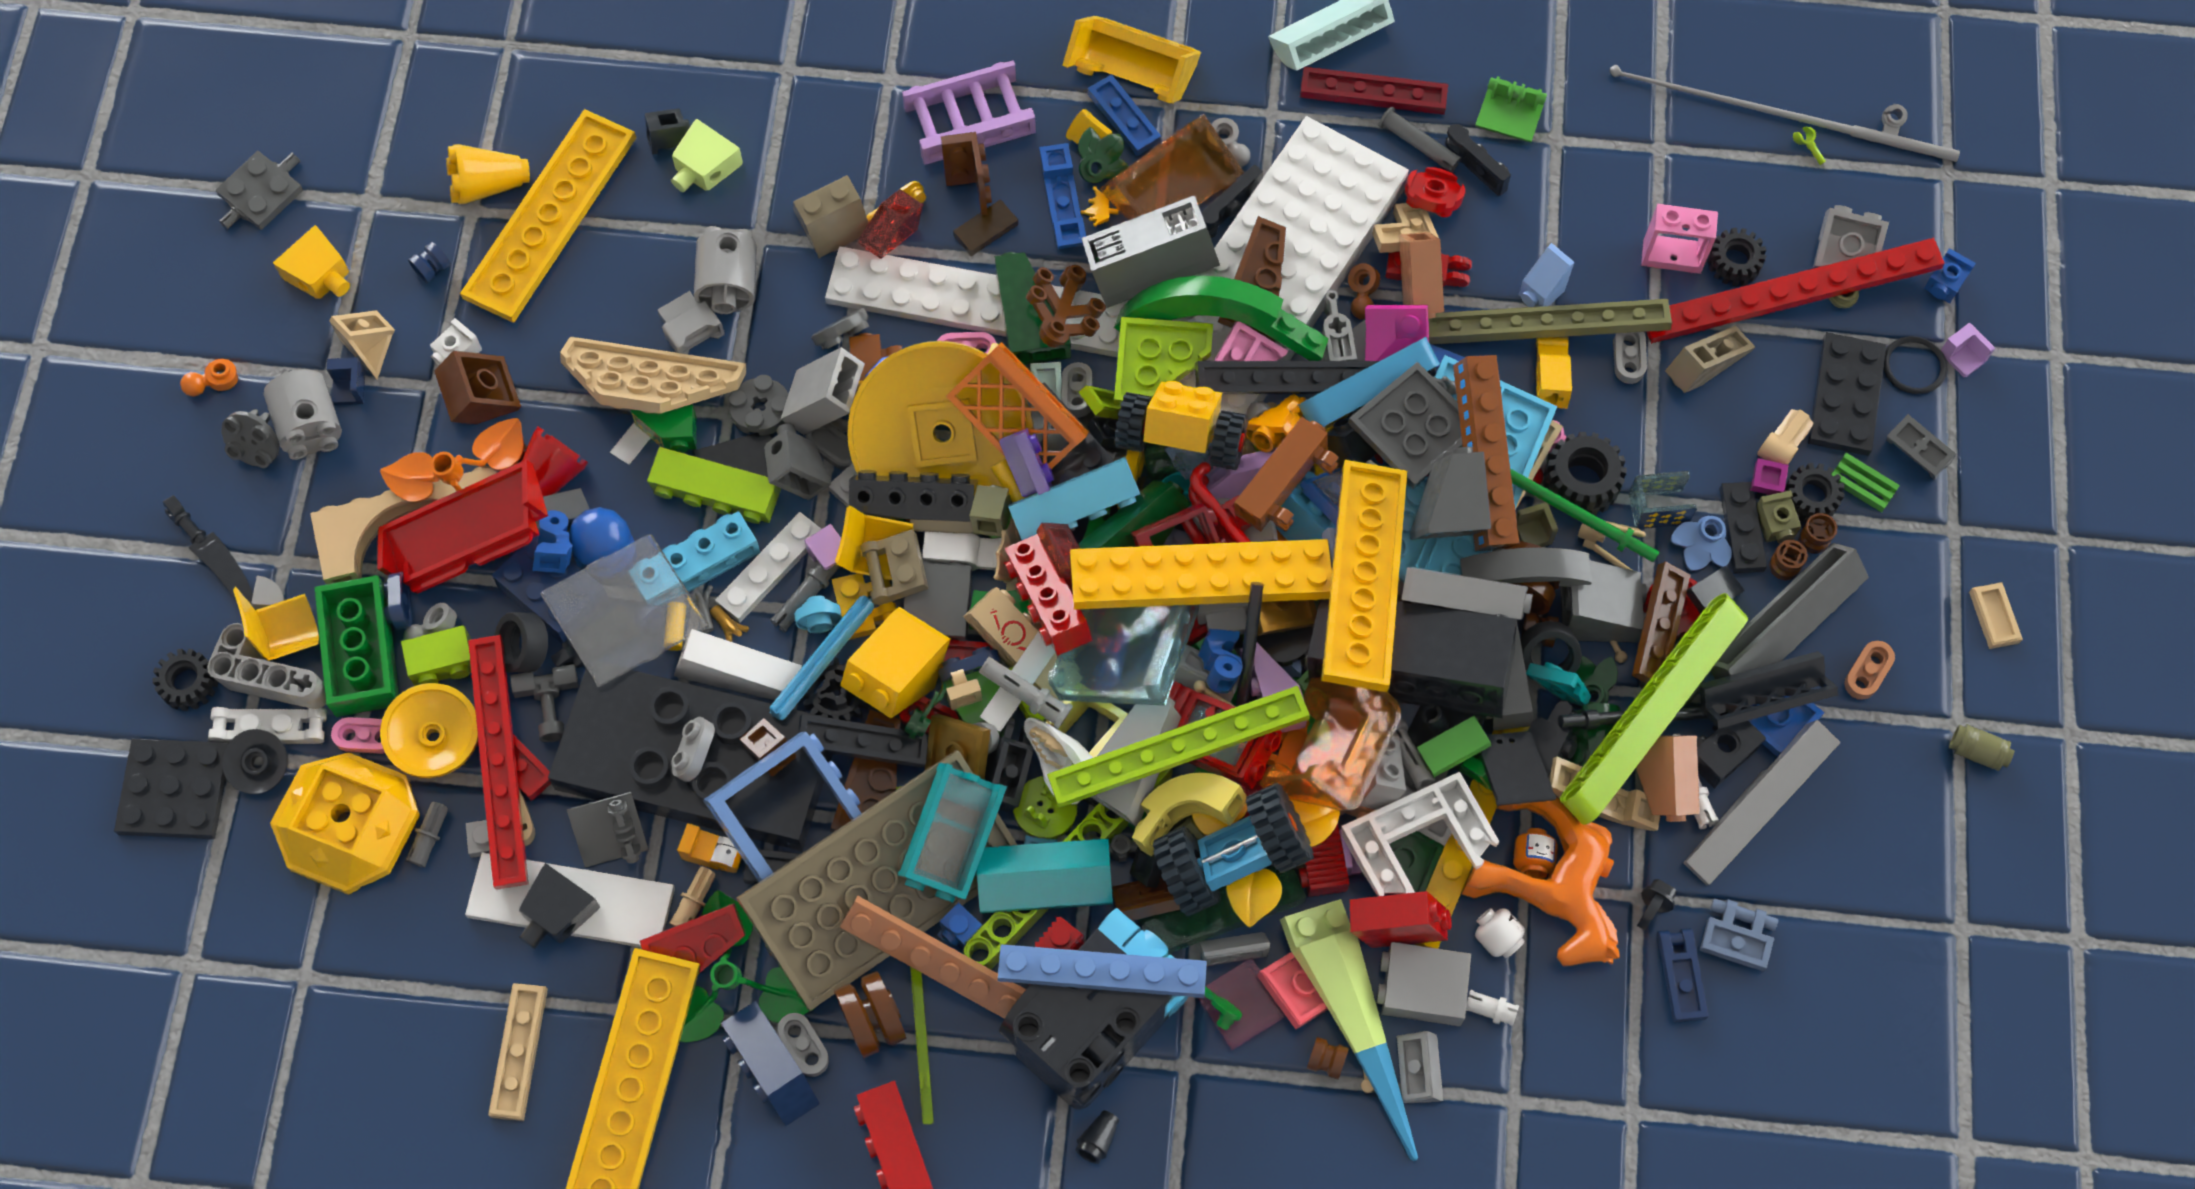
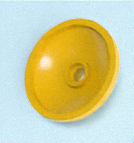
(416, 716)

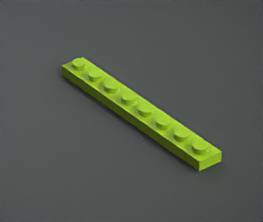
(1178, 746)

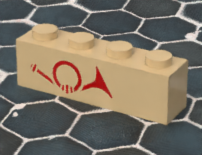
(1007, 630)

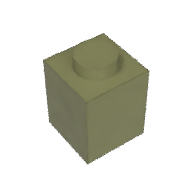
(990, 510)

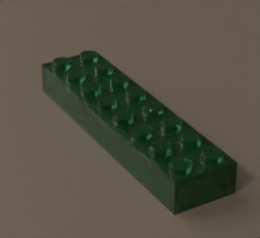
(1182, 931)

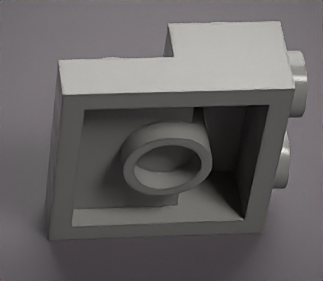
(1849, 235)

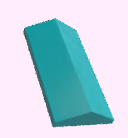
(1044, 876)

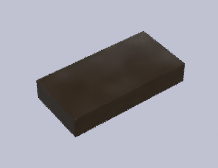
(985, 229)

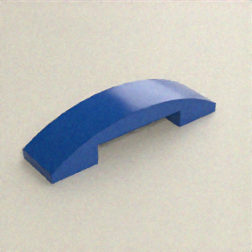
(1062, 195)

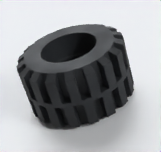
(1587, 452)

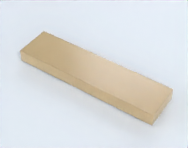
(518, 1052)

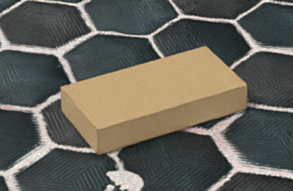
(1995, 615)

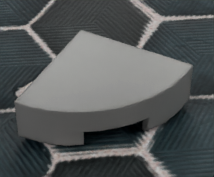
(265, 593)

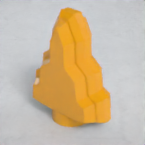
(1274, 424)

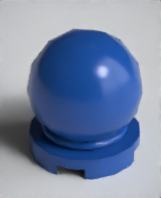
(597, 535)

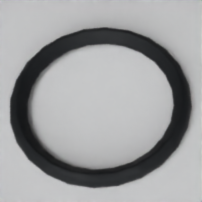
(1913, 339)

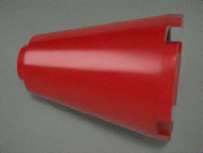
(552, 461)

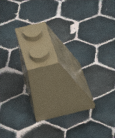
(831, 216)

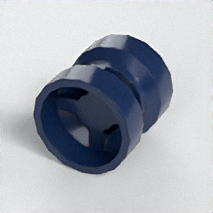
(429, 262)

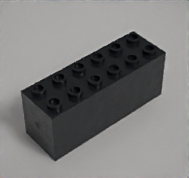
(1441, 657)

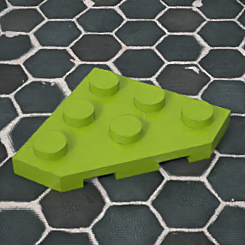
(1158, 352)

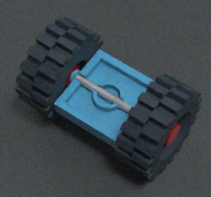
(1247, 846)

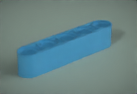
(1366, 384)

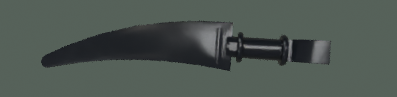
(210, 550)

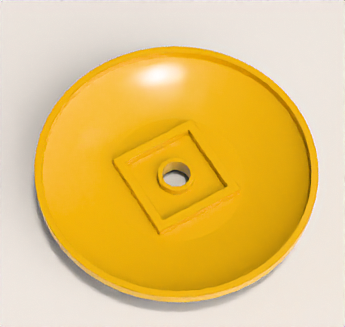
(905, 401)

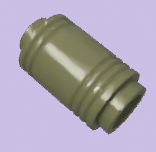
(1981, 747)

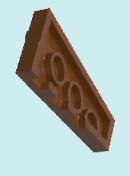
(1262, 261)
(869, 778)

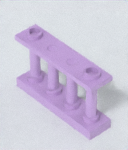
(990, 130)

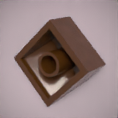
(476, 387)

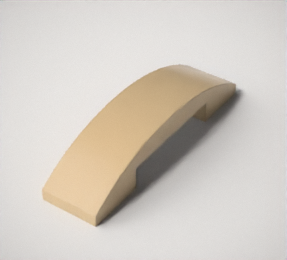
(1624, 808)

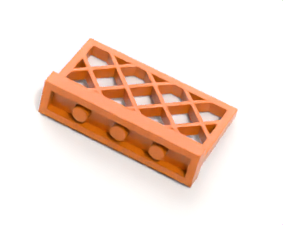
(1033, 391)

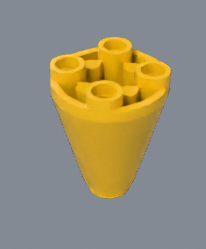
(483, 173)

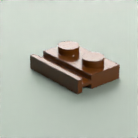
(1141, 901)

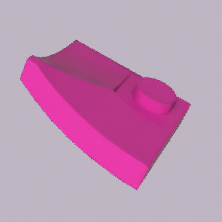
(1393, 328)

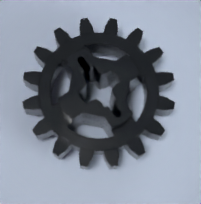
(826, 698)

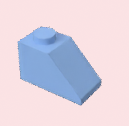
(1546, 278)

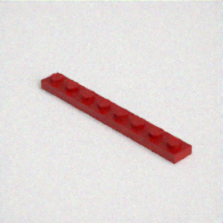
(498, 763)

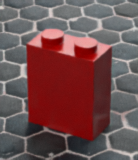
(1399, 919)

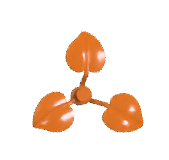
(414, 474)

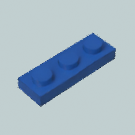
(1124, 115)

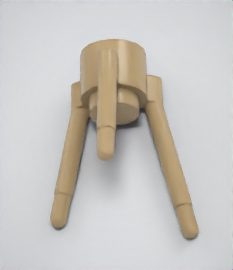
(1592, 536)

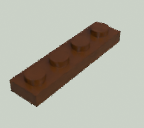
(1661, 620)

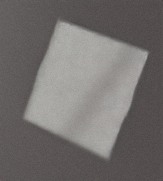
(624, 609)

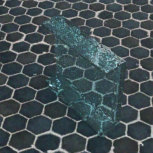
(1130, 655)

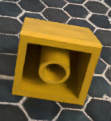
(896, 663)

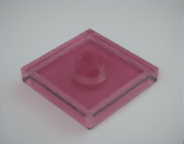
(1250, 996)

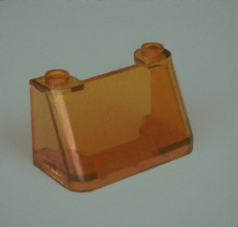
(1179, 167)
(1341, 748)

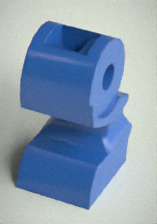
(554, 546)
(1219, 659)

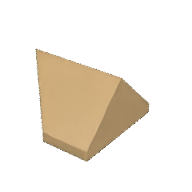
(365, 336)

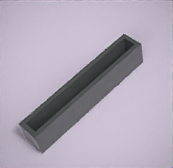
(1794, 612)

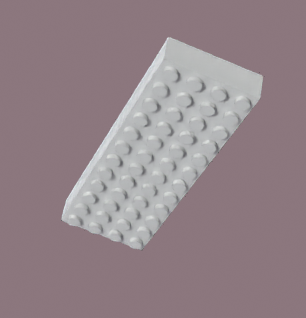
(1328, 200)

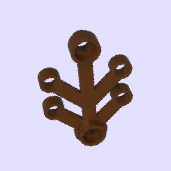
(1053, 329)

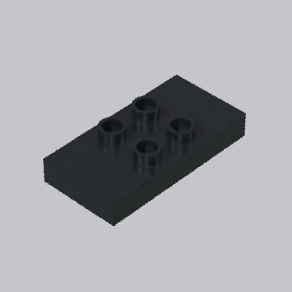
(631, 728)

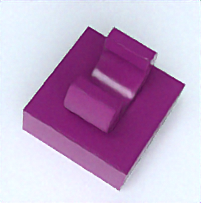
(1769, 477)

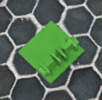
(1511, 109)

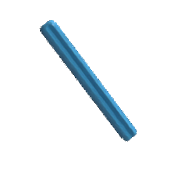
(821, 658)

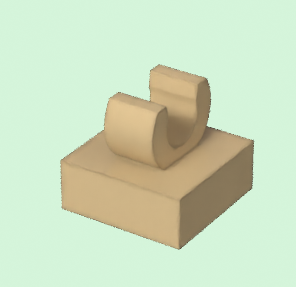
(963, 692)

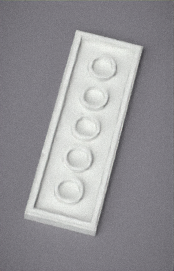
(627, 910)

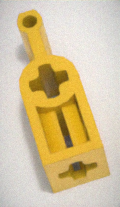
(1553, 371)

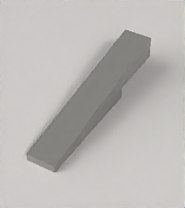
(1761, 801)

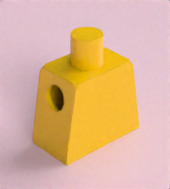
(314, 266)

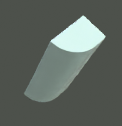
(1329, 30)

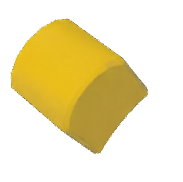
(862, 528)
(279, 627)

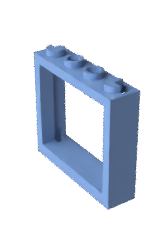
(731, 826)

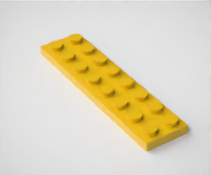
(548, 216)
(1199, 573)
(1365, 576)
(634, 1072)

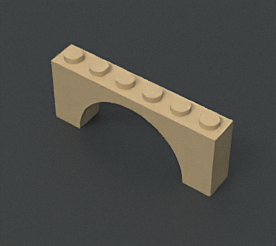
(348, 529)

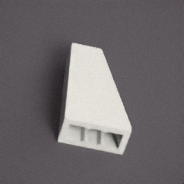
(733, 666)

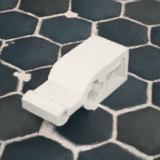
(962, 548)

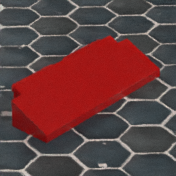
(463, 529)

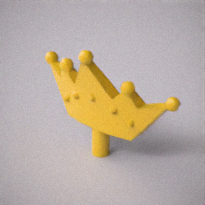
(1100, 208)

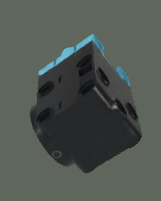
(1087, 1036)

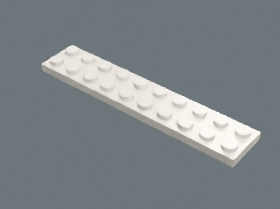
(944, 296)

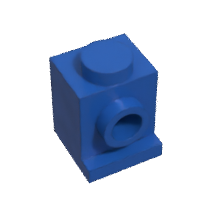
(1948, 280)
(958, 928)

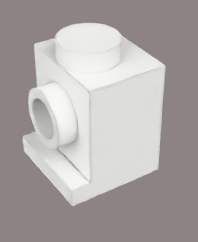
(455, 338)

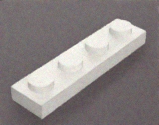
(767, 568)

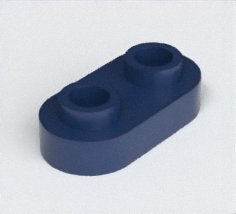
(399, 602)
(969, 664)

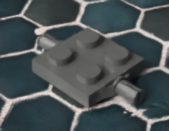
(259, 190)

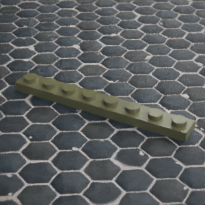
(1550, 321)

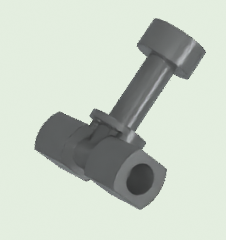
(546, 689)

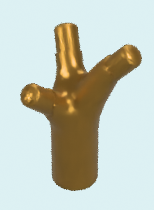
(728, 625)

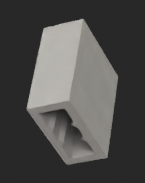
(822, 391)
(1424, 984)

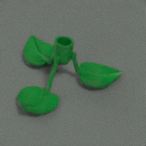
(775, 1002)

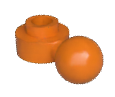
(194, 384)

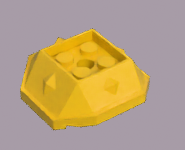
(349, 851)

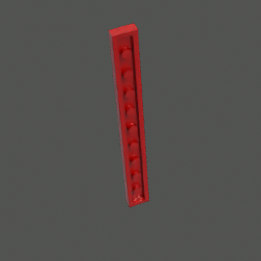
(1801, 288)

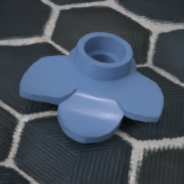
(1701, 547)

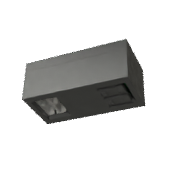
(1150, 250)

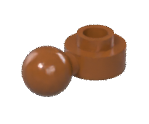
(1363, 291)

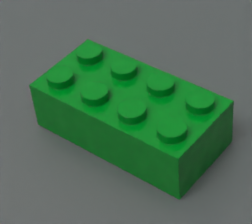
(356, 646)

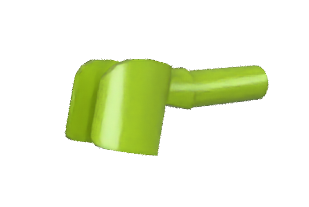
(1809, 142)

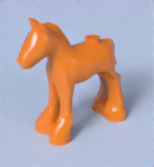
(1567, 889)

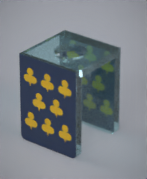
(1659, 484)

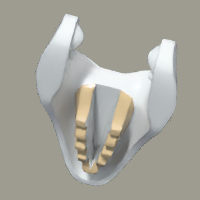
(1053, 748)

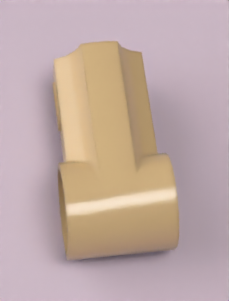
(1784, 443)

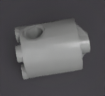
(725, 269)
(302, 413)

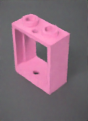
(1689, 254)

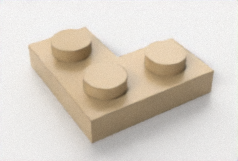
(1408, 221)

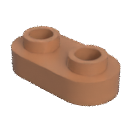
(1868, 671)

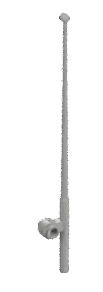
(1888, 136)

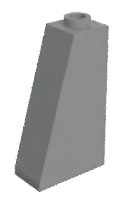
(1466, 593)
(1139, 724)

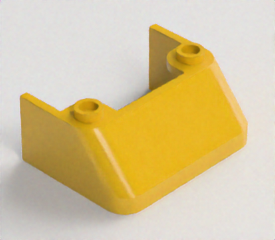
(1132, 55)

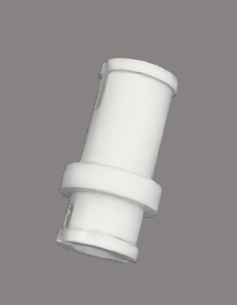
(1491, 1007)

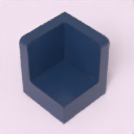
(348, 380)

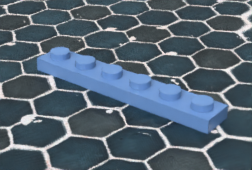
(1102, 971)

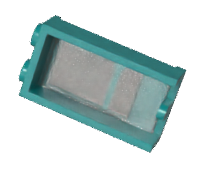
(951, 833)

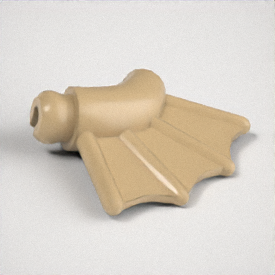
(1009, 537)

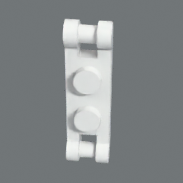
(283, 723)

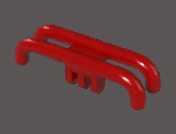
(1230, 525)

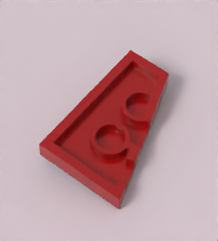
(699, 939)

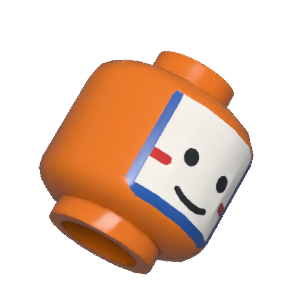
(1535, 853)

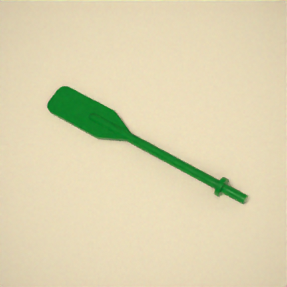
(1585, 517)

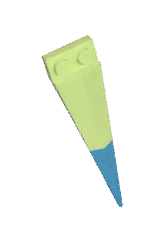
(1337, 970)

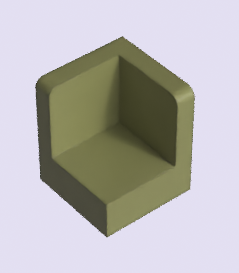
(1536, 525)

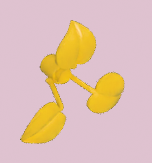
(1261, 891)

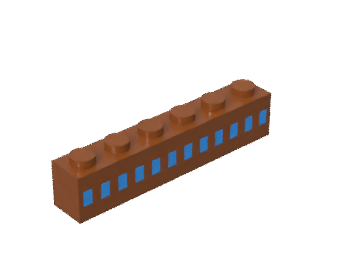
(1485, 431)

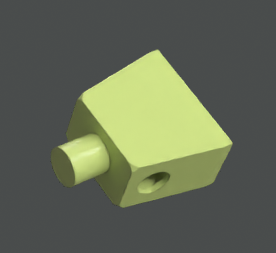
(704, 158)

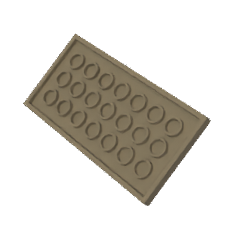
(808, 898)

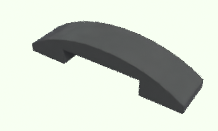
(1530, 565)

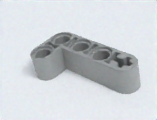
(236, 666)

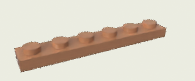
(931, 957)

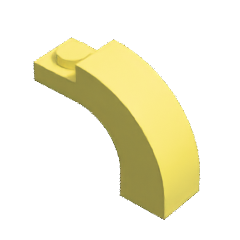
(1183, 797)

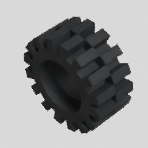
(1744, 244)
(1823, 480)
(172, 668)

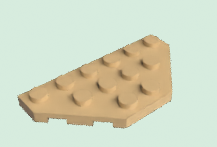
(647, 377)

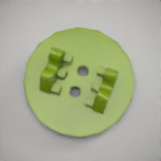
(1035, 819)

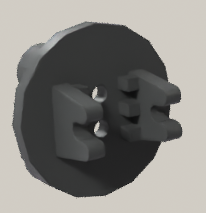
(250, 438)

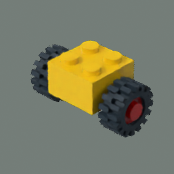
(1182, 420)

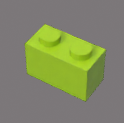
(438, 656)

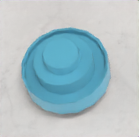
(818, 615)

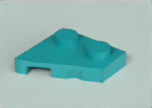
(1562, 684)

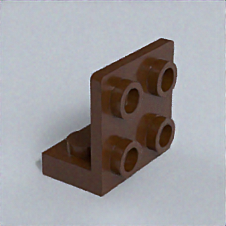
(963, 164)

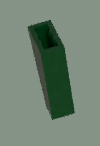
(1020, 318)
(1151, 505)

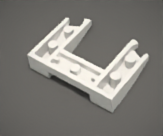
(1446, 800)

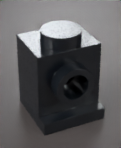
(665, 129)

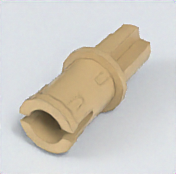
(693, 899)

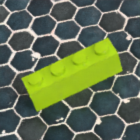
(713, 485)

